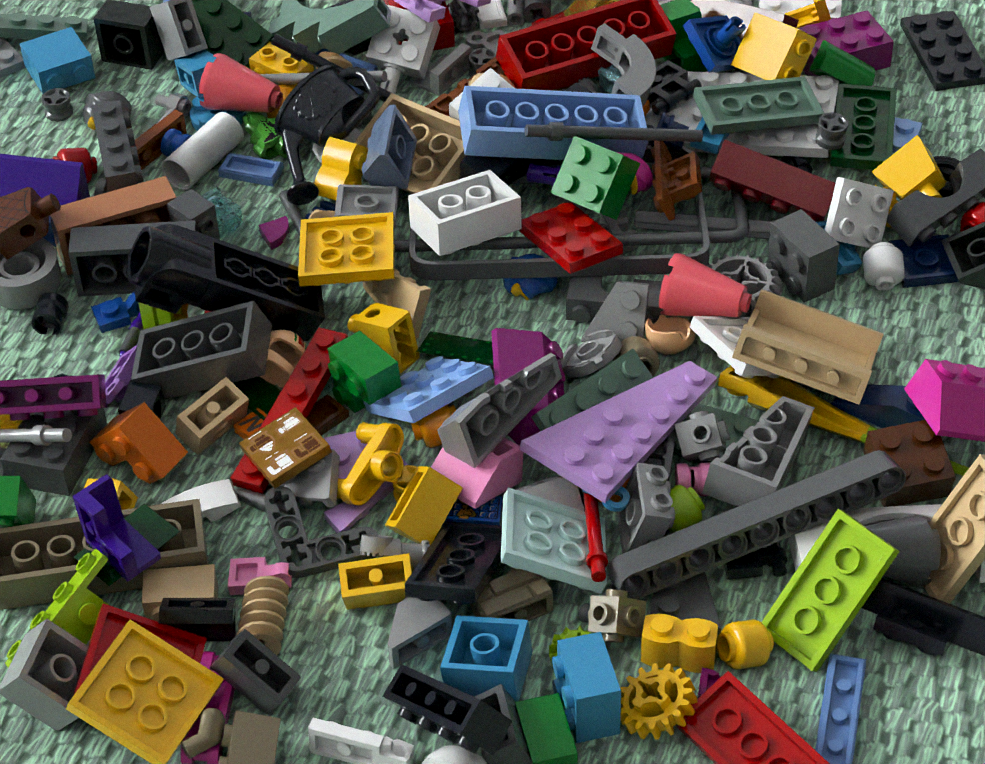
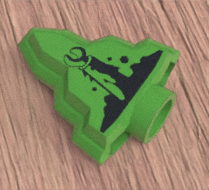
(263, 136)

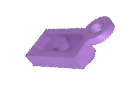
(120, 376)

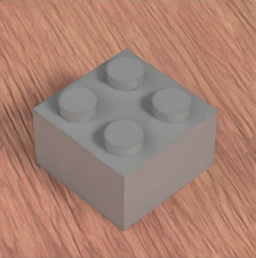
(45, 674)

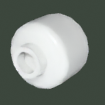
(883, 266)

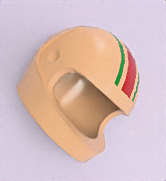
(283, 355)

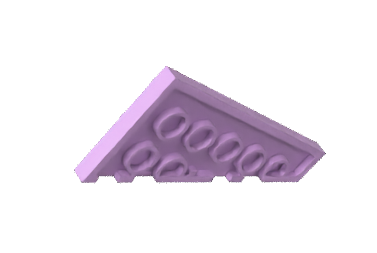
(607, 440)

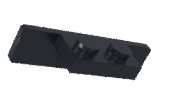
(924, 620)

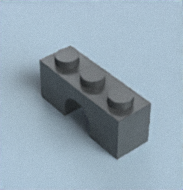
(587, 296)

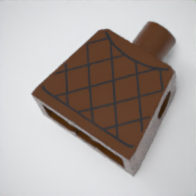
(24, 219)

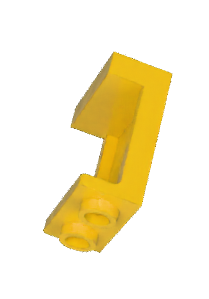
(773, 49)

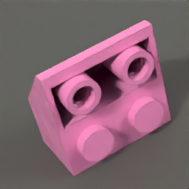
(489, 479)

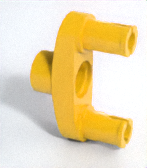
(377, 462)

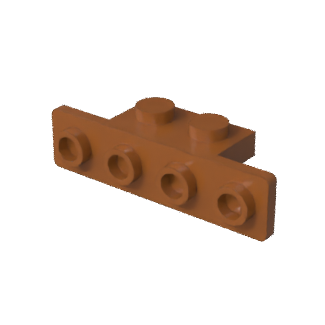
(674, 179)

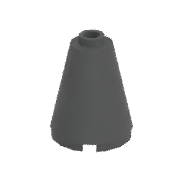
(917, 546)

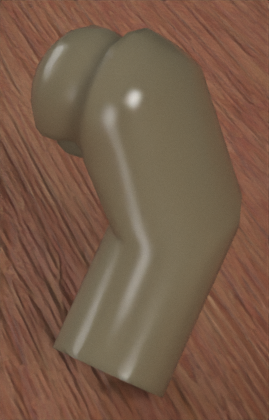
(209, 733)

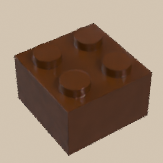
(921, 457)

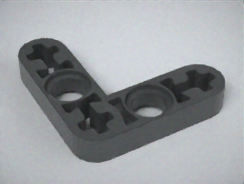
(308, 550)

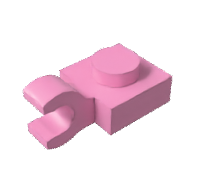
(246, 569)

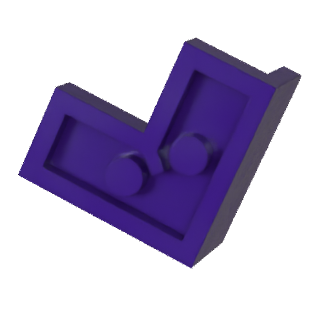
(109, 531)

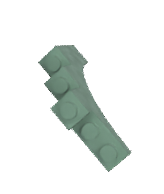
(333, 27)

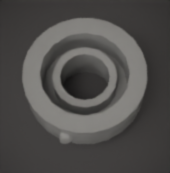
(29, 275)

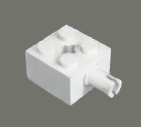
(412, 55)

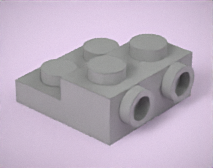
(648, 509)

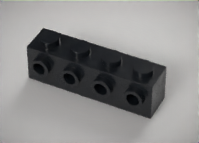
(447, 711)

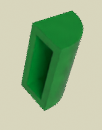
(842, 66)
(547, 730)

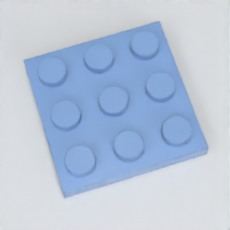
(430, 389)

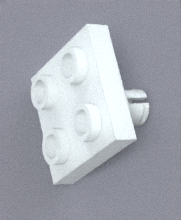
(858, 212)

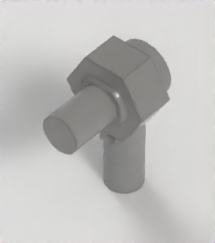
(174, 102)

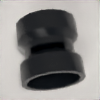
(50, 313)

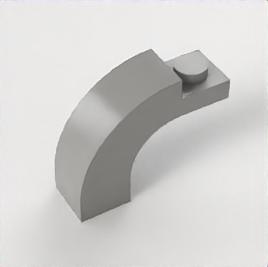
(630, 58)

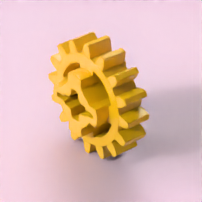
(657, 701)

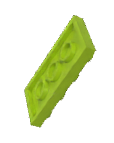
(828, 589)

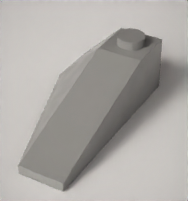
(490, 416)

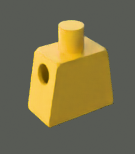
(911, 170)
(390, 330)

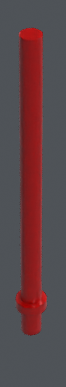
(596, 559)

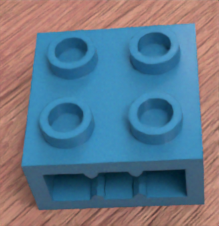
(57, 60)

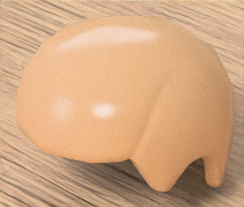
(669, 334)

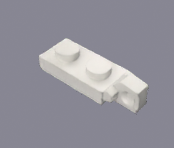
(356, 745)

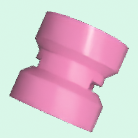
(699, 475)

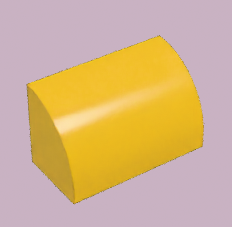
(423, 505)

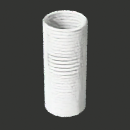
(216, 137)

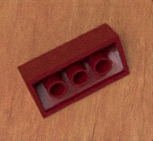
(771, 182)

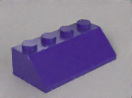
(45, 176)

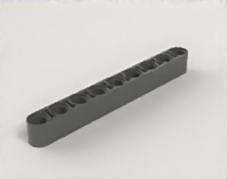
(755, 524)

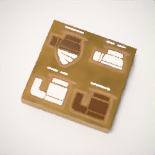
(285, 447)

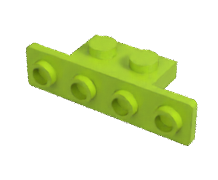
(74, 605)

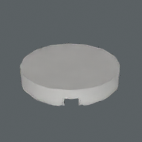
(593, 354)

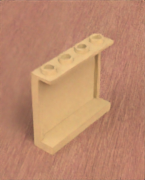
(809, 346)

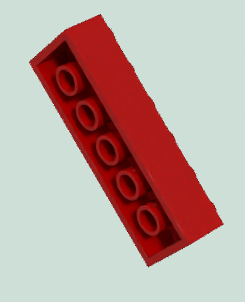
(561, 50)

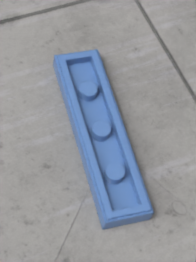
(840, 709)

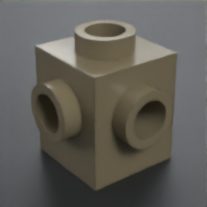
(616, 616)

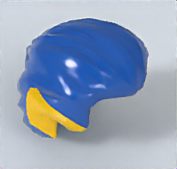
(529, 286)

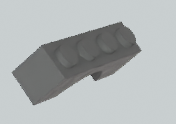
(920, 215)

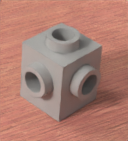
(691, 434)

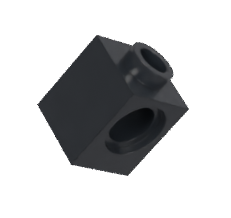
(141, 392)

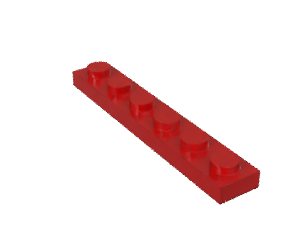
(300, 392)

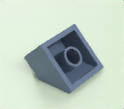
(390, 151)

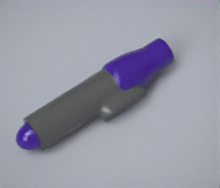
(132, 336)

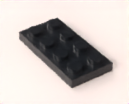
(944, 50)
(457, 563)

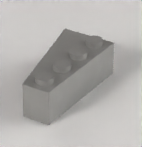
(762, 456)

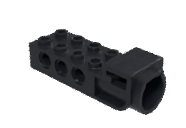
(188, 267)

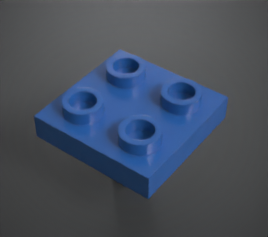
(715, 40)

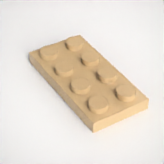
(961, 534)

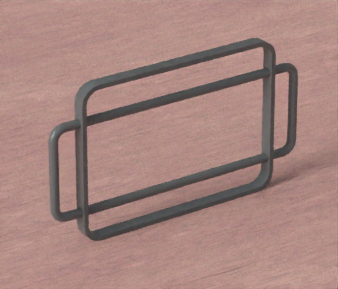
(549, 268)

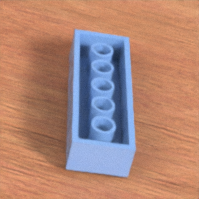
(496, 120)

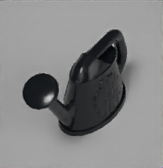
(320, 109)

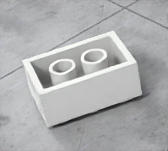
(465, 212)

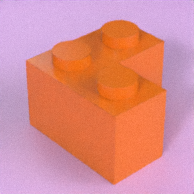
(141, 441)

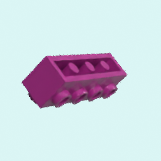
(52, 396)

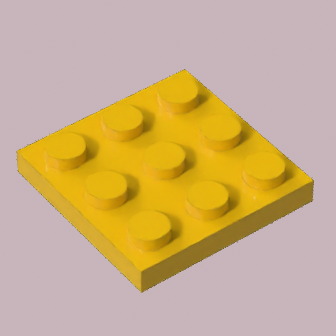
(346, 249)
(145, 694)

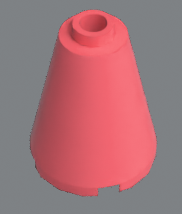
(235, 87)
(700, 291)

